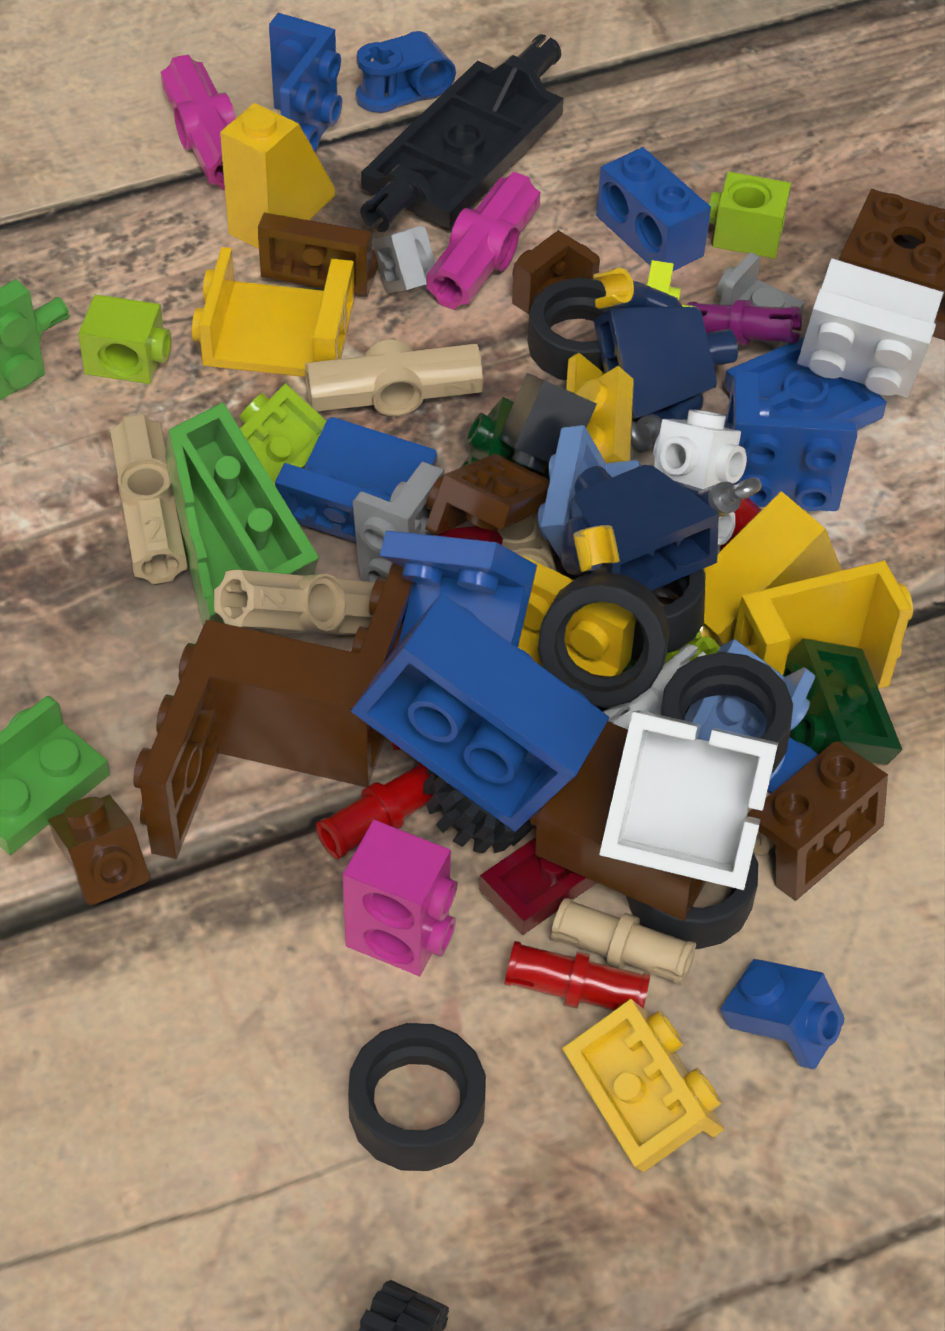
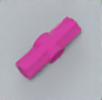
(198, 113)
(483, 240)

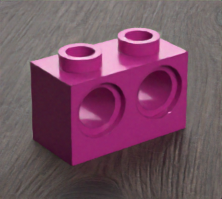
(398, 898)

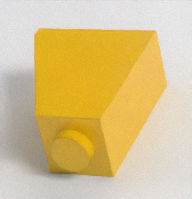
(269, 171)
(770, 551)

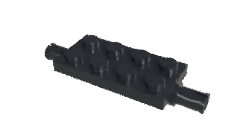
(464, 140)

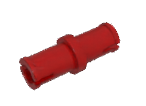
(378, 802)
(574, 978)

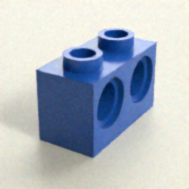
(652, 209)

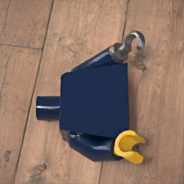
(660, 349)
(646, 524)

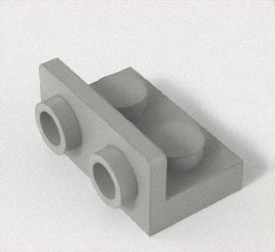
(403, 513)

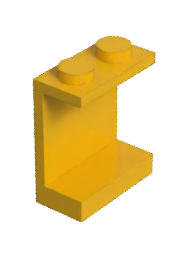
(271, 324)
(847, 608)

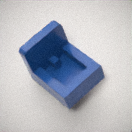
(788, 1007)

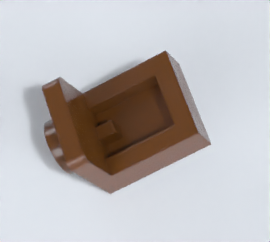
(550, 262)
(100, 848)

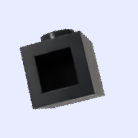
(537, 420)

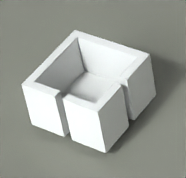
(687, 799)

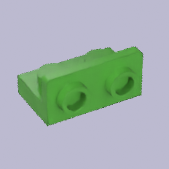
(42, 772)

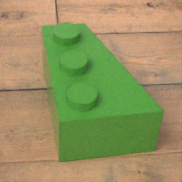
(229, 507)

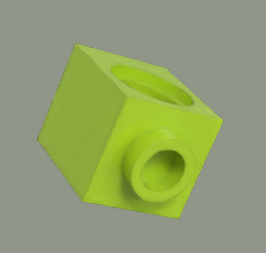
(749, 214)
(123, 339)

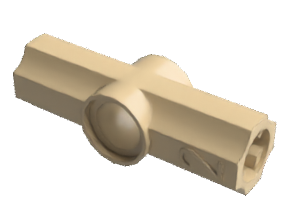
(394, 377)
(147, 500)
(293, 602)

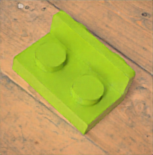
(281, 429)

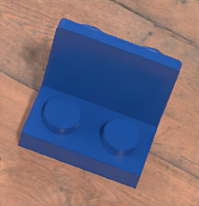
(305, 74)
(789, 454)
(342, 465)
(470, 572)

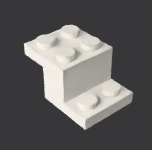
(870, 329)

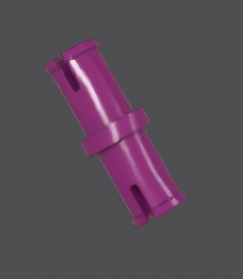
(752, 321)

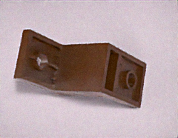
(268, 705)

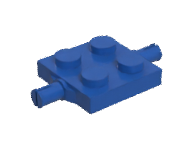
(802, 394)

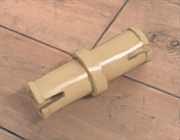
(623, 941)

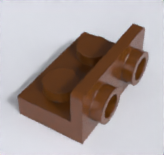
(303, 249)
(487, 494)
(822, 816)

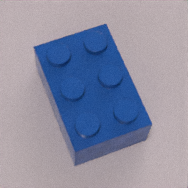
(481, 713)

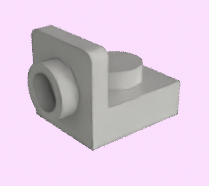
(404, 258)
(742, 284)

